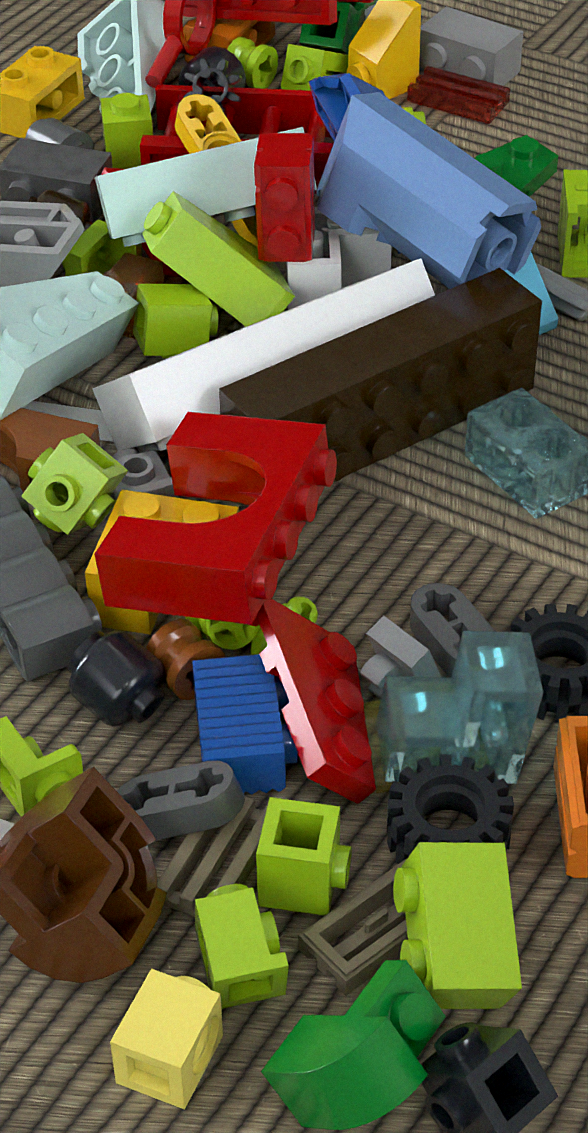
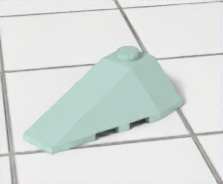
(122, 47)

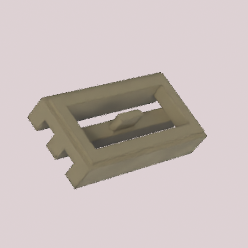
(194, 846)
(365, 950)

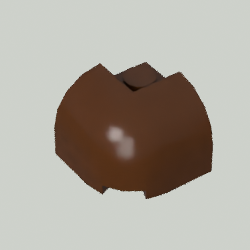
(79, 882)

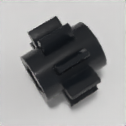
(211, 74)

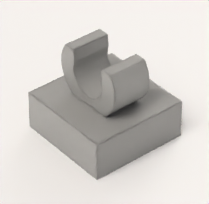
(395, 656)

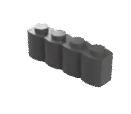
(39, 599)

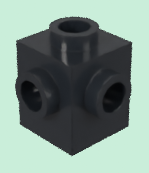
(485, 1080)

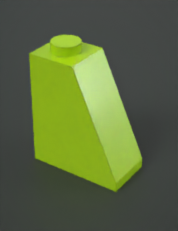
(216, 260)

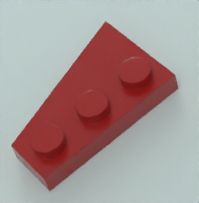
(324, 699)

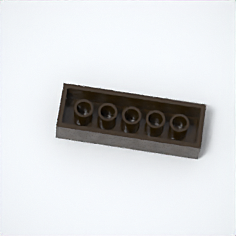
(403, 372)

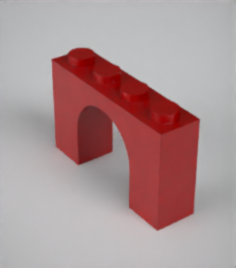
(228, 563)

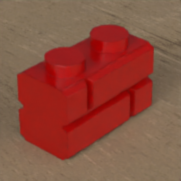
(285, 197)

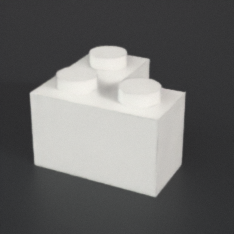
(336, 261)

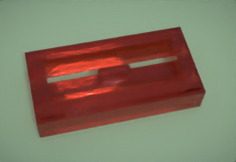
(458, 94)

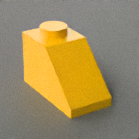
(388, 47)

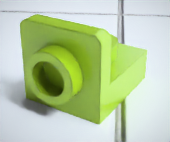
(309, 63)
(29, 775)

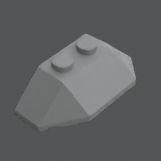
(35, 240)

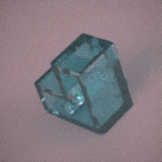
(475, 714)

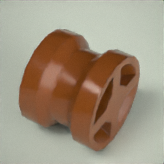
(176, 647)

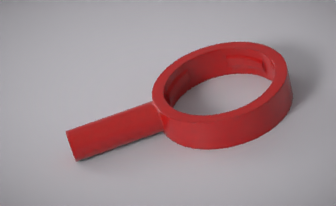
(175, 40)

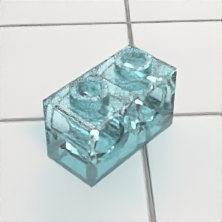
(528, 452)

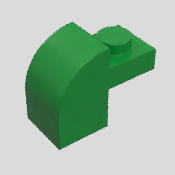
(360, 1064)

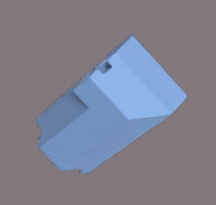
(423, 195)

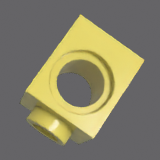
(167, 1037)

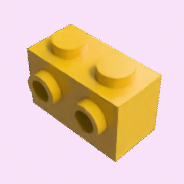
(38, 87)

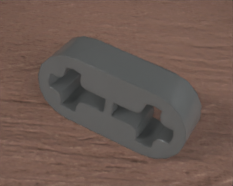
(431, 628)
(185, 798)

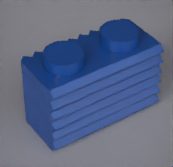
(241, 720)

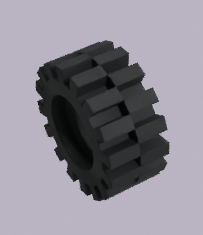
(559, 636)
(447, 789)

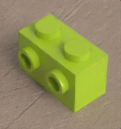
(459, 923)

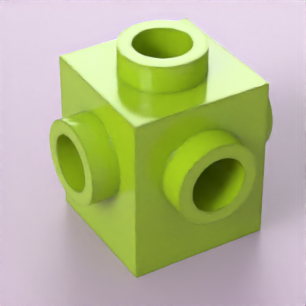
(73, 485)

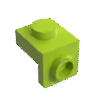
(96, 251)

